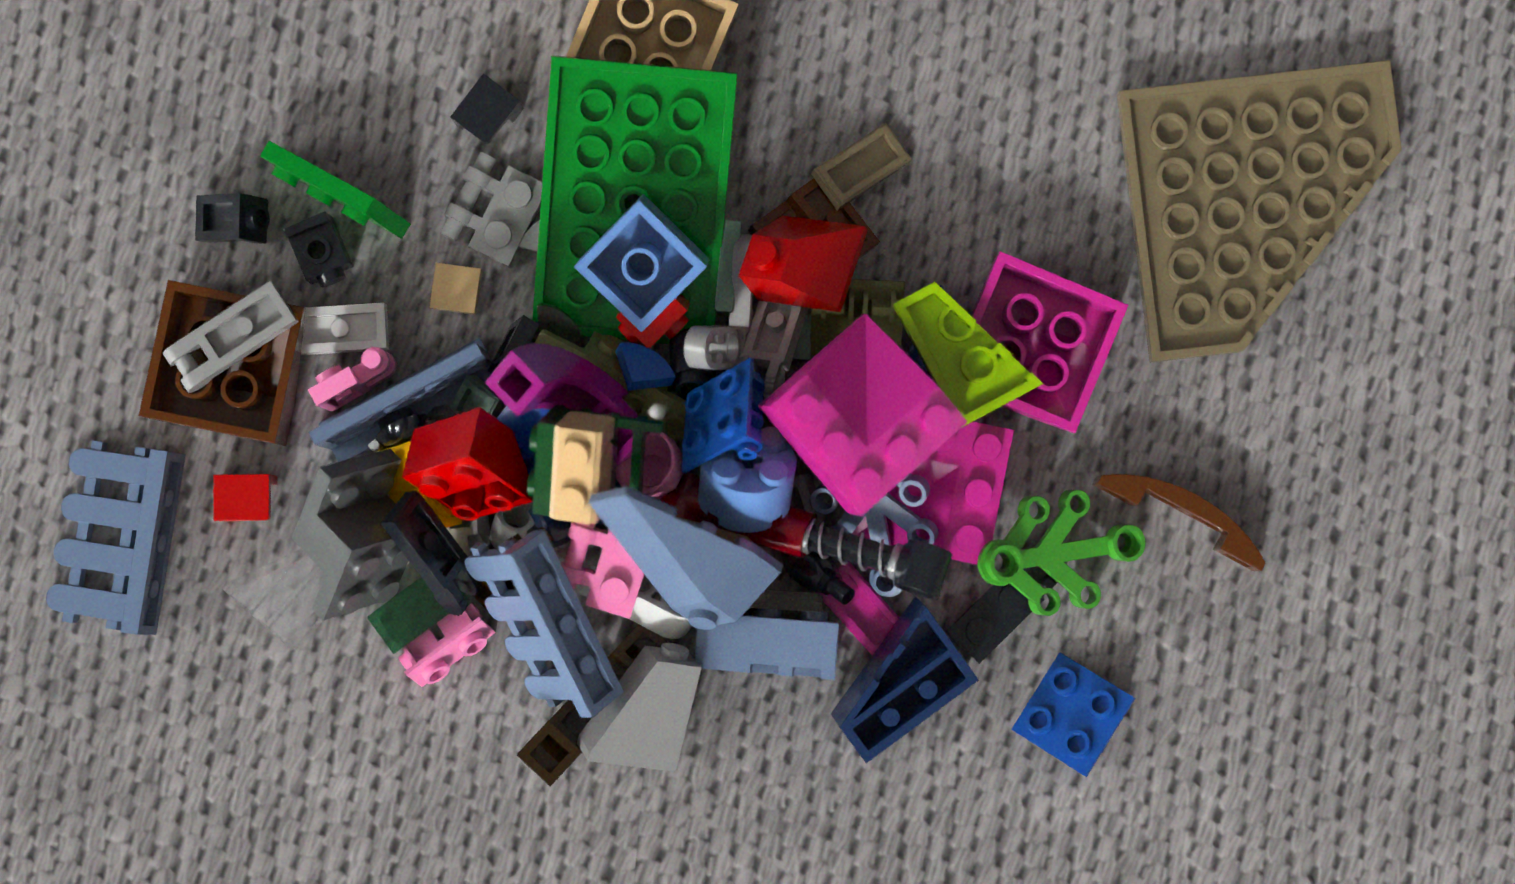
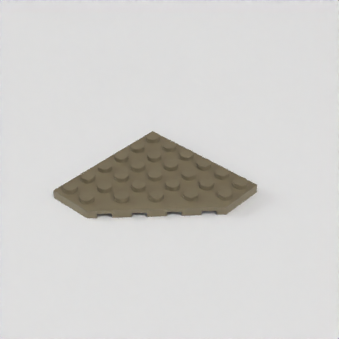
(1244, 191)

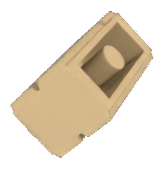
(580, 465)

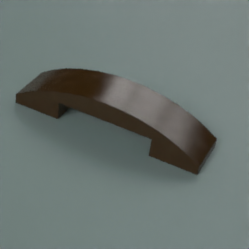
(556, 742)

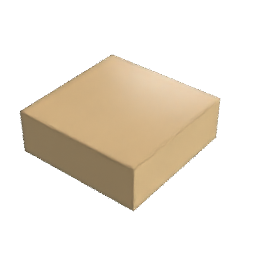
(455, 288)

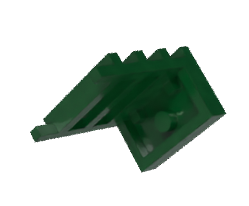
(543, 444)

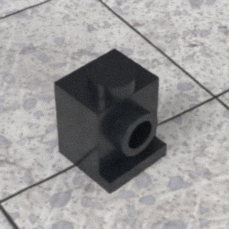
(314, 230)

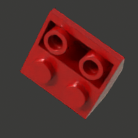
(468, 465)

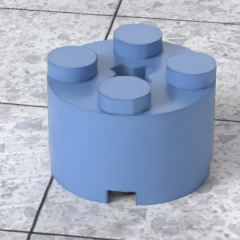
(749, 492)

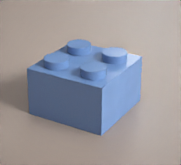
(642, 263)

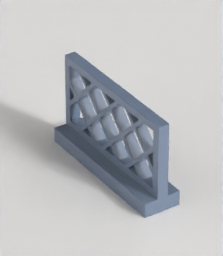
(429, 387)

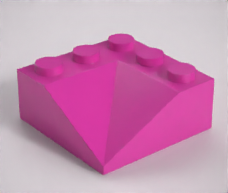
(1052, 331)
(862, 415)
(964, 491)

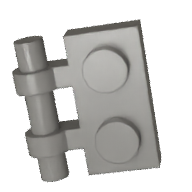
(507, 217)

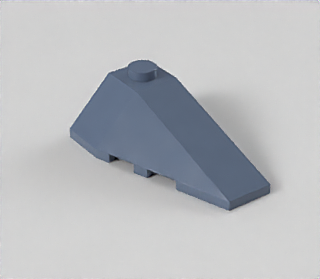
(685, 561)

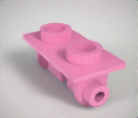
(430, 660)

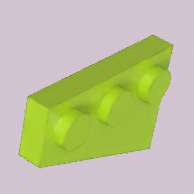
(961, 355)

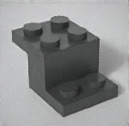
(345, 534)

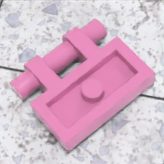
(340, 386)
(616, 577)

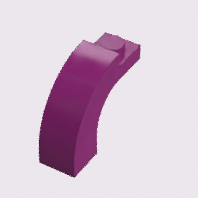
(550, 375)

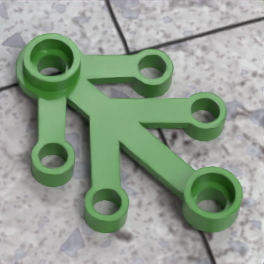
(1052, 553)

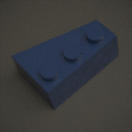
(902, 683)

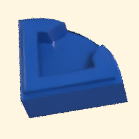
(643, 367)

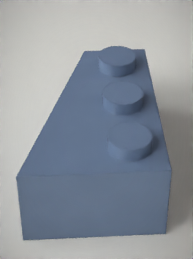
(772, 645)

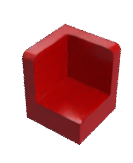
(242, 497)

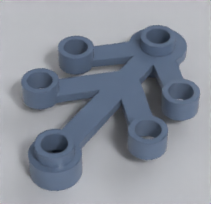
(877, 521)

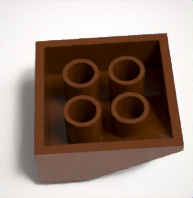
(244, 401)

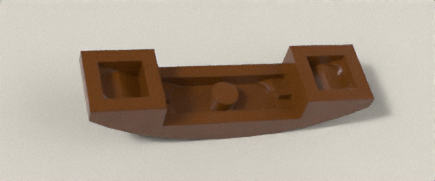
(1233, 540)

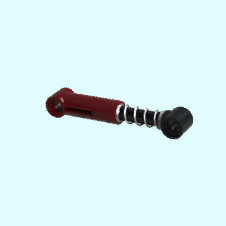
(913, 566)

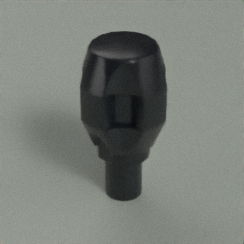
(818, 575)

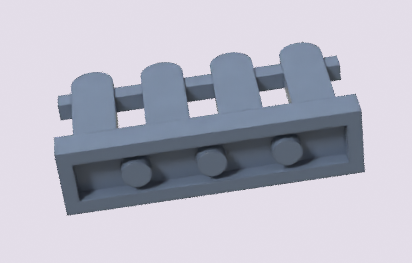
(144, 543)
(561, 625)

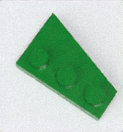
(327, 188)

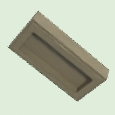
(861, 166)

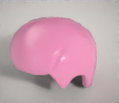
(661, 466)

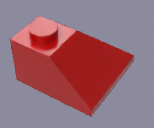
(803, 262)

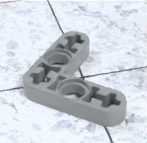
(722, 345)

